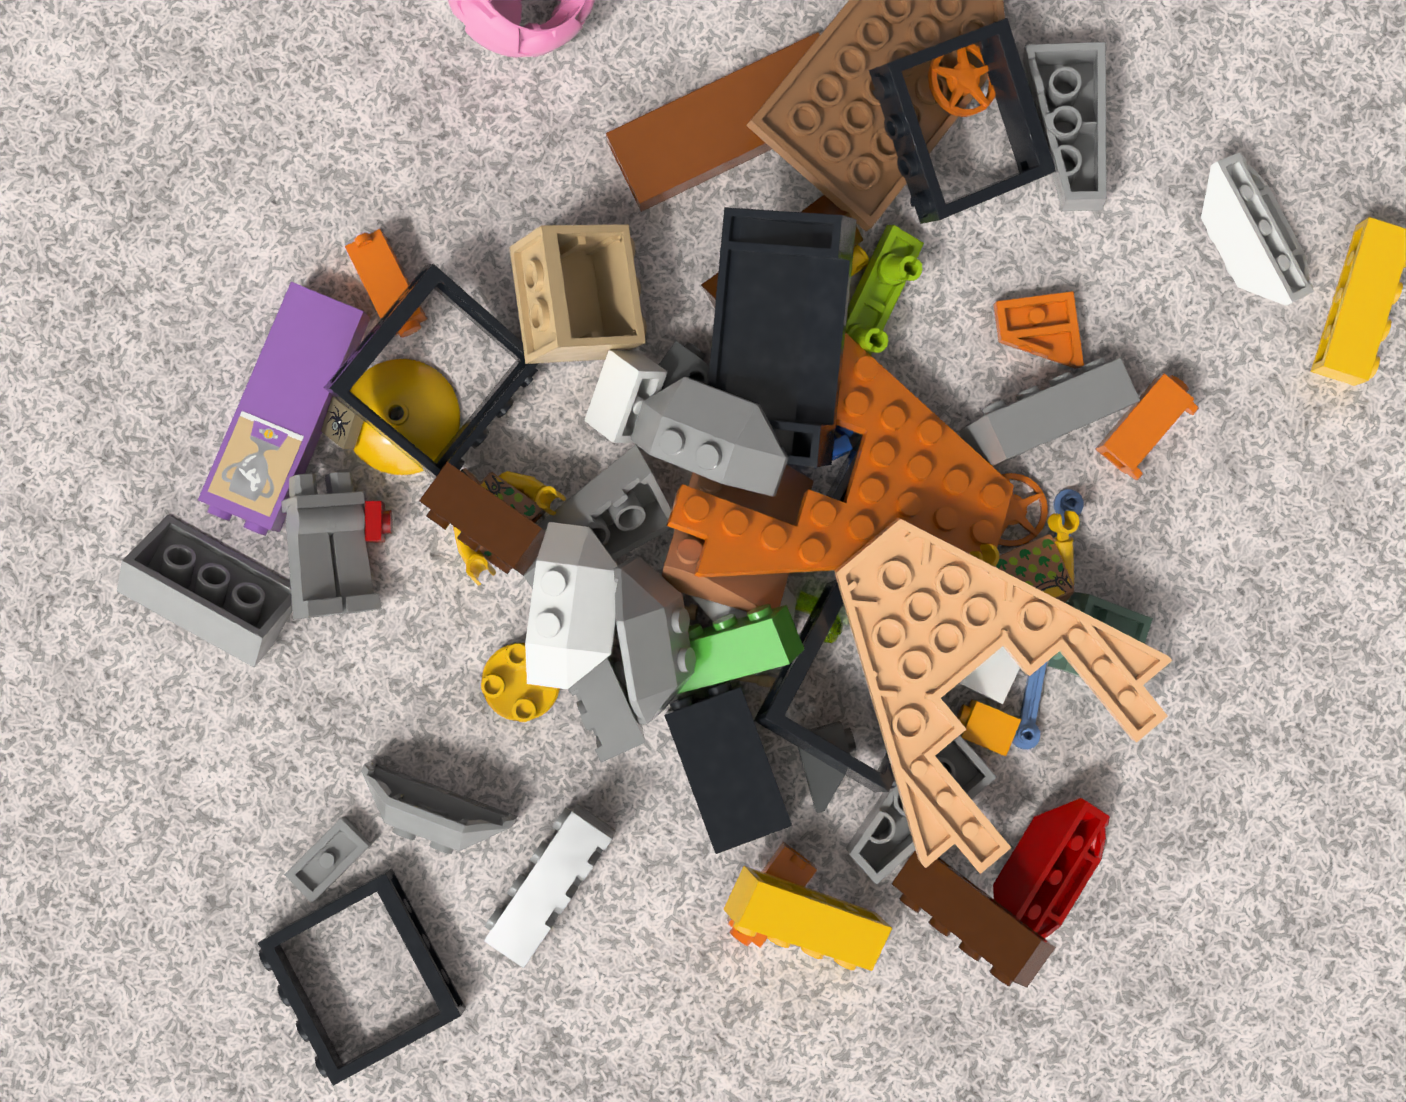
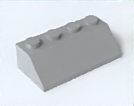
(207, 590)

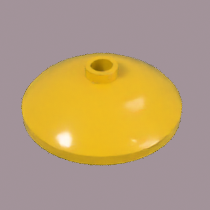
(428, 419)

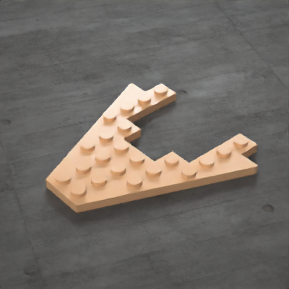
(927, 622)

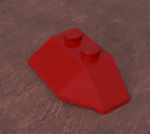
(1052, 865)

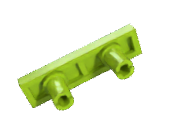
(880, 287)

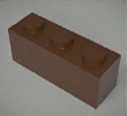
(483, 520)

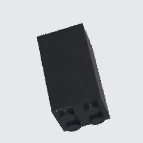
(727, 767)

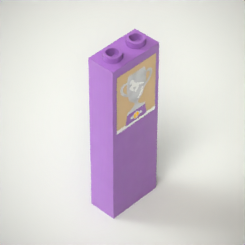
(282, 408)

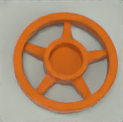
(961, 81)
(1018, 509)

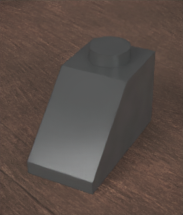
(822, 778)

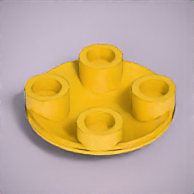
(507, 688)

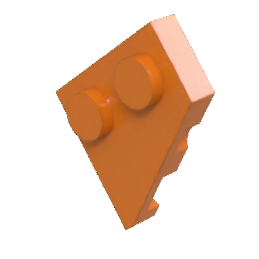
(1041, 327)

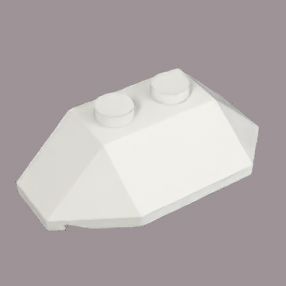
(1253, 233)
(570, 607)

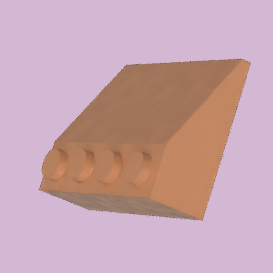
(738, 591)

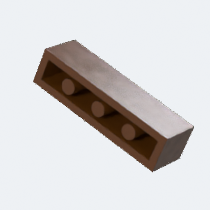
(975, 919)

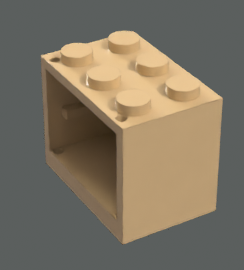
(577, 292)

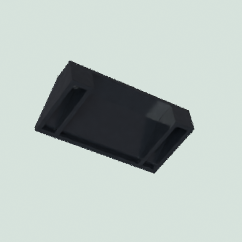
(784, 321)

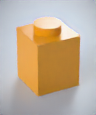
(988, 726)

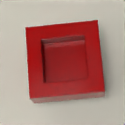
(377, 521)

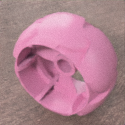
(497, 27)

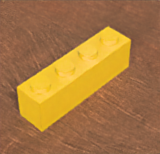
(1362, 303)
(806, 919)

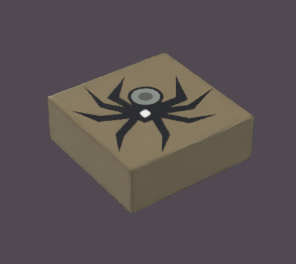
(341, 425)

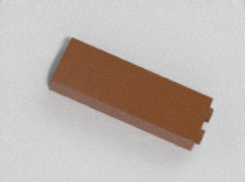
(700, 131)

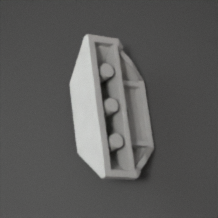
(712, 436)
(651, 637)
(432, 811)

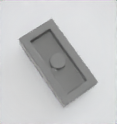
(327, 859)

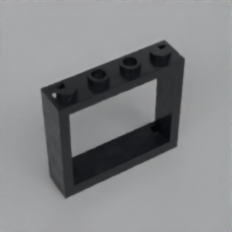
(1014, 104)
(496, 402)
(786, 685)
(420, 949)

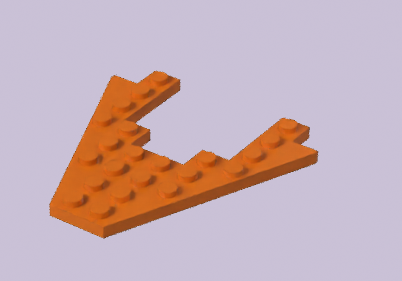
(904, 469)

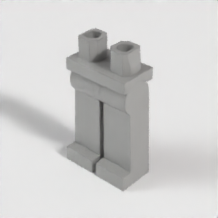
(327, 548)

